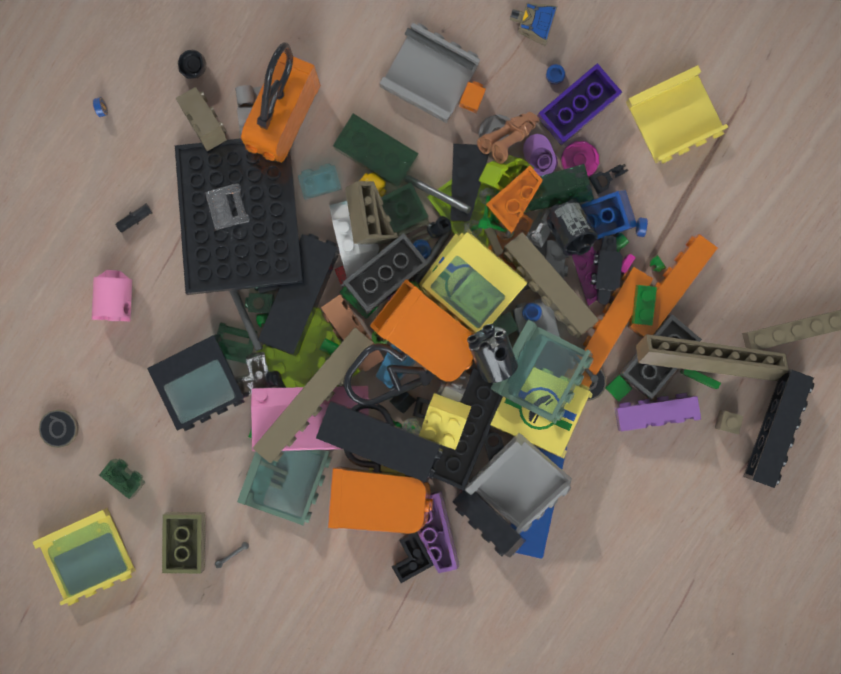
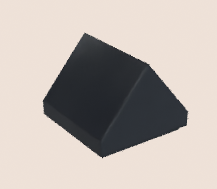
(403, 402)

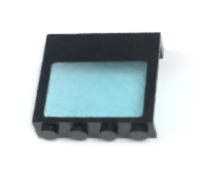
(196, 383)

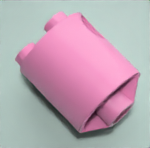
(112, 296)

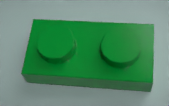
(644, 305)

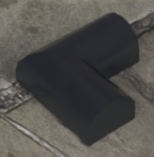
(417, 560)

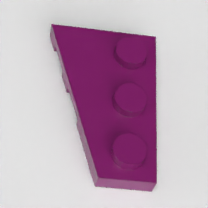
(584, 269)

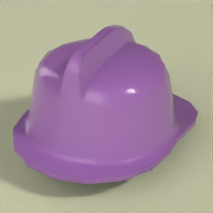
(540, 154)

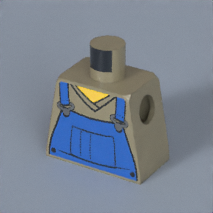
(535, 21)

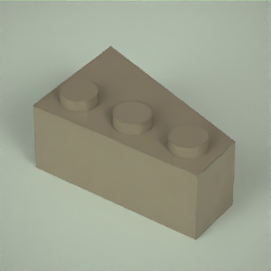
(202, 118)
(367, 215)

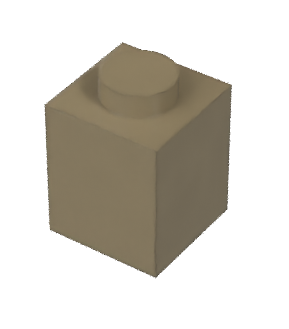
(729, 422)

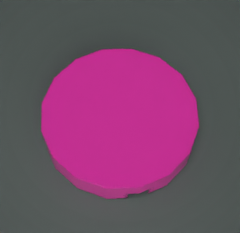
(578, 154)

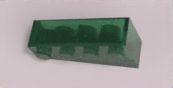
(561, 187)

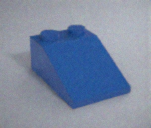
(610, 214)

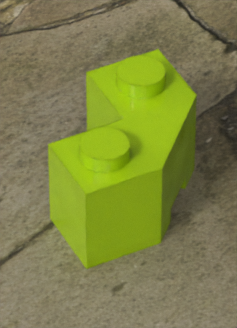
(500, 175)

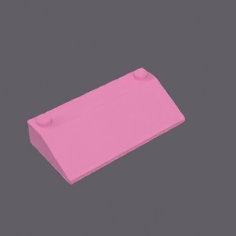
(270, 403)

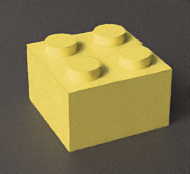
(445, 421)

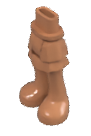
(516, 128)

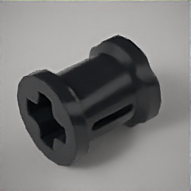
(441, 226)

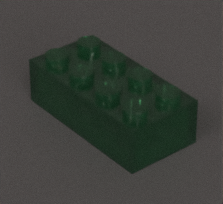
(375, 151)

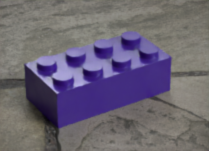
(579, 104)

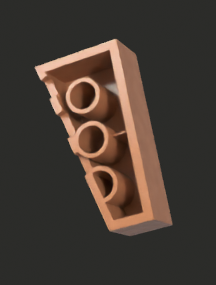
(344, 321)

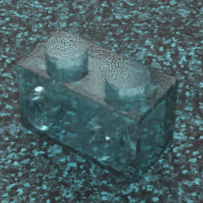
(319, 181)

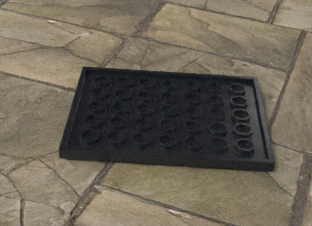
(244, 254)

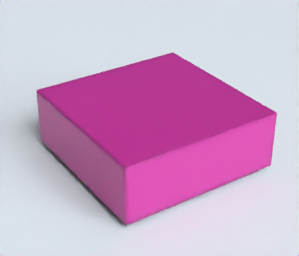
(626, 263)

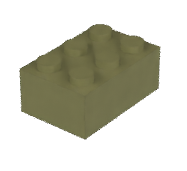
(183, 542)

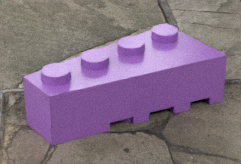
(657, 412)
(438, 536)

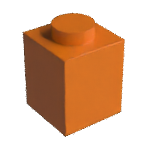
(472, 96)

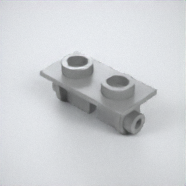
(540, 230)

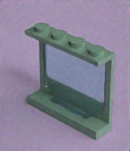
(545, 372)
(287, 485)

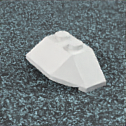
(352, 254)

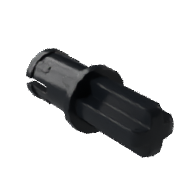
(133, 218)

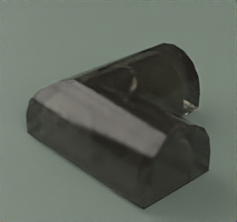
(257, 370)

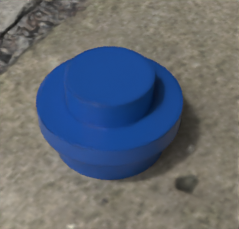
(532, 312)

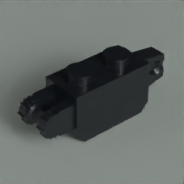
(607, 269)

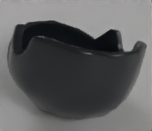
(192, 64)

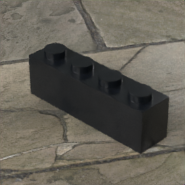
(489, 522)

